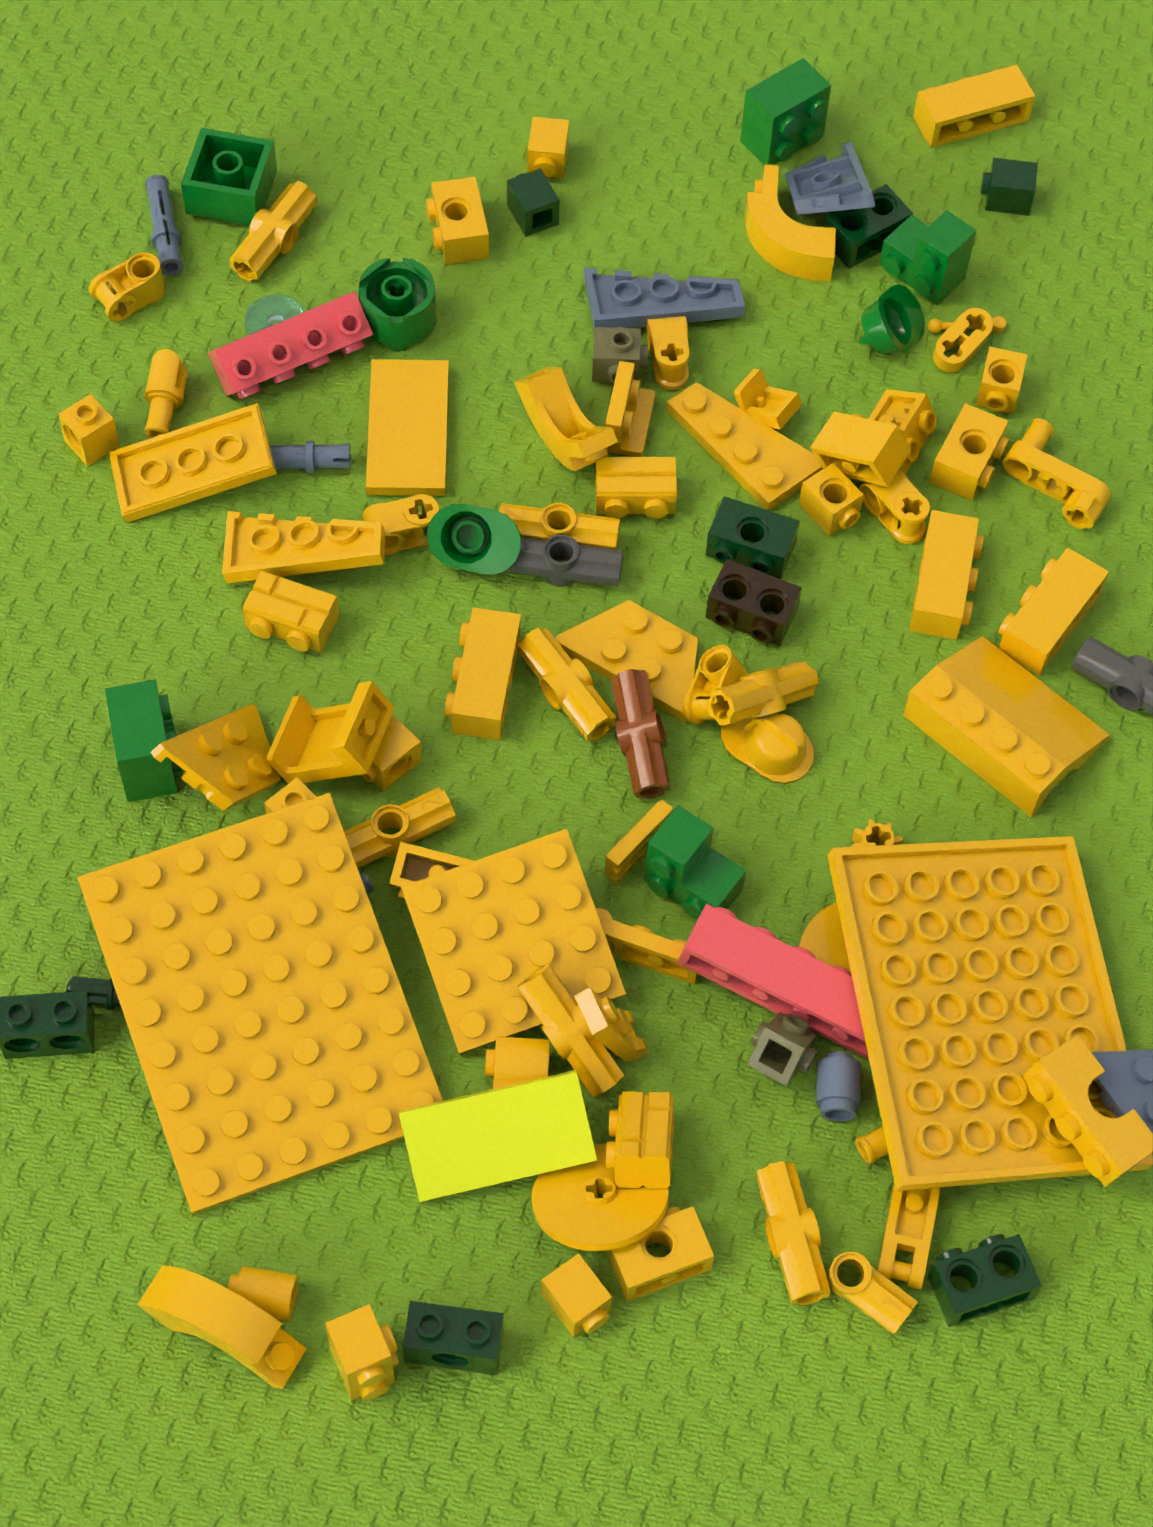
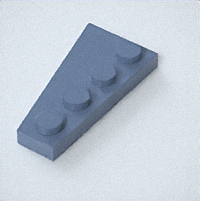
(633, 300)

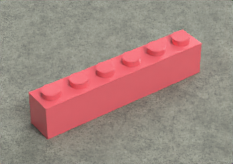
(775, 975)

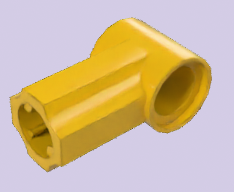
(874, 1295)

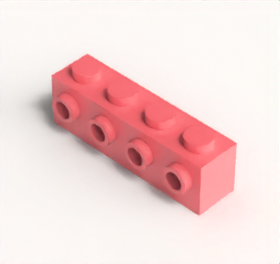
(289, 344)

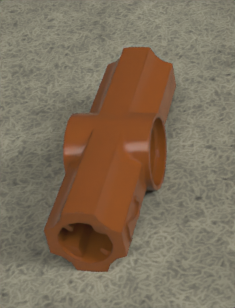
(641, 734)

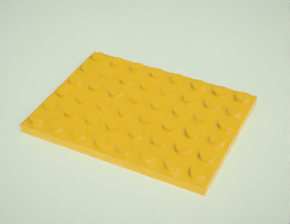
(964, 980)
(260, 1001)

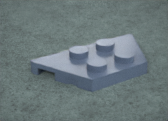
(830, 184)
(1127, 1082)

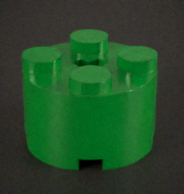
(398, 302)

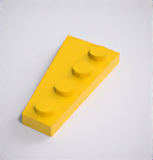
(748, 449)
(297, 546)

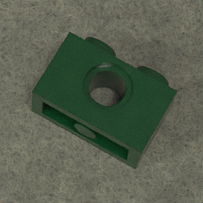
(740, 522)
(453, 1337)

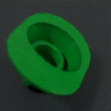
(893, 321)
(474, 539)

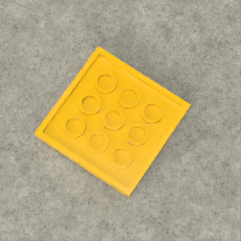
(501, 922)

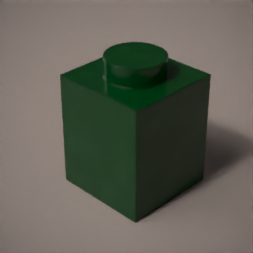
(1009, 186)
(533, 202)

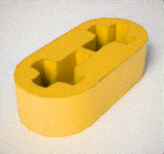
(957, 335)

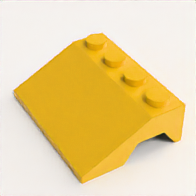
(1003, 723)

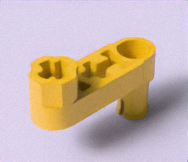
(1080, 492)

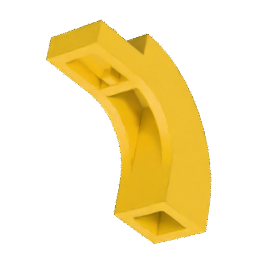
(782, 242)
(560, 420)
(225, 1319)

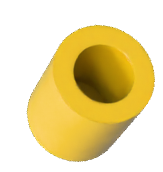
(267, 1289)

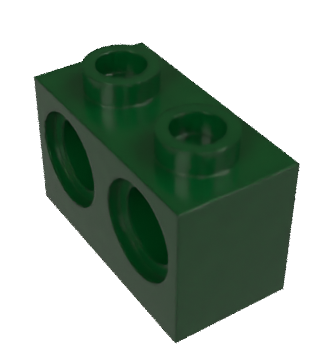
(863, 230)
(46, 1024)
(989, 1289)

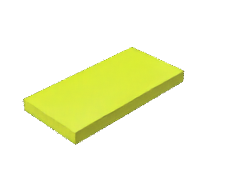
(497, 1135)

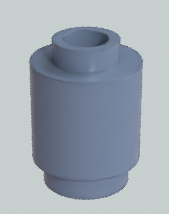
(838, 1086)

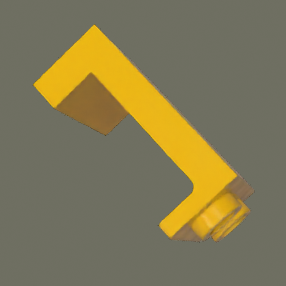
(331, 739)

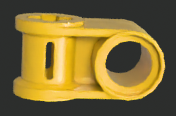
(130, 286)
(669, 351)
(898, 508)
(402, 521)
(715, 670)

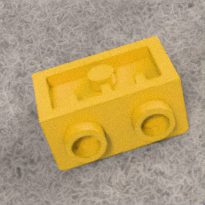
(629, 412)
(912, 414)

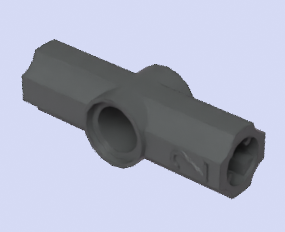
(581, 564)
(1126, 678)

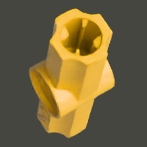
(273, 231)
(584, 528)
(566, 684)
(762, 693)
(413, 819)
(569, 1031)
(792, 1233)

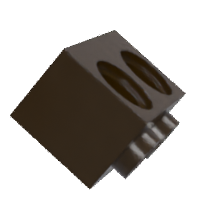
(756, 595)

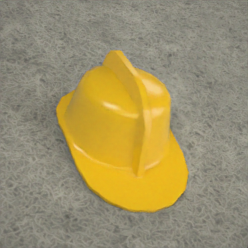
(770, 746)

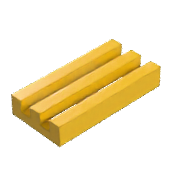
(635, 842)

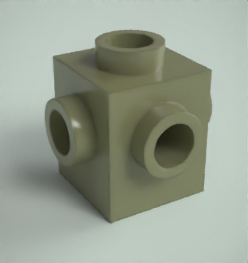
(614, 346)
(783, 1048)

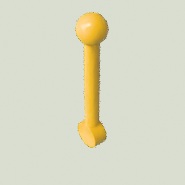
(936, 325)

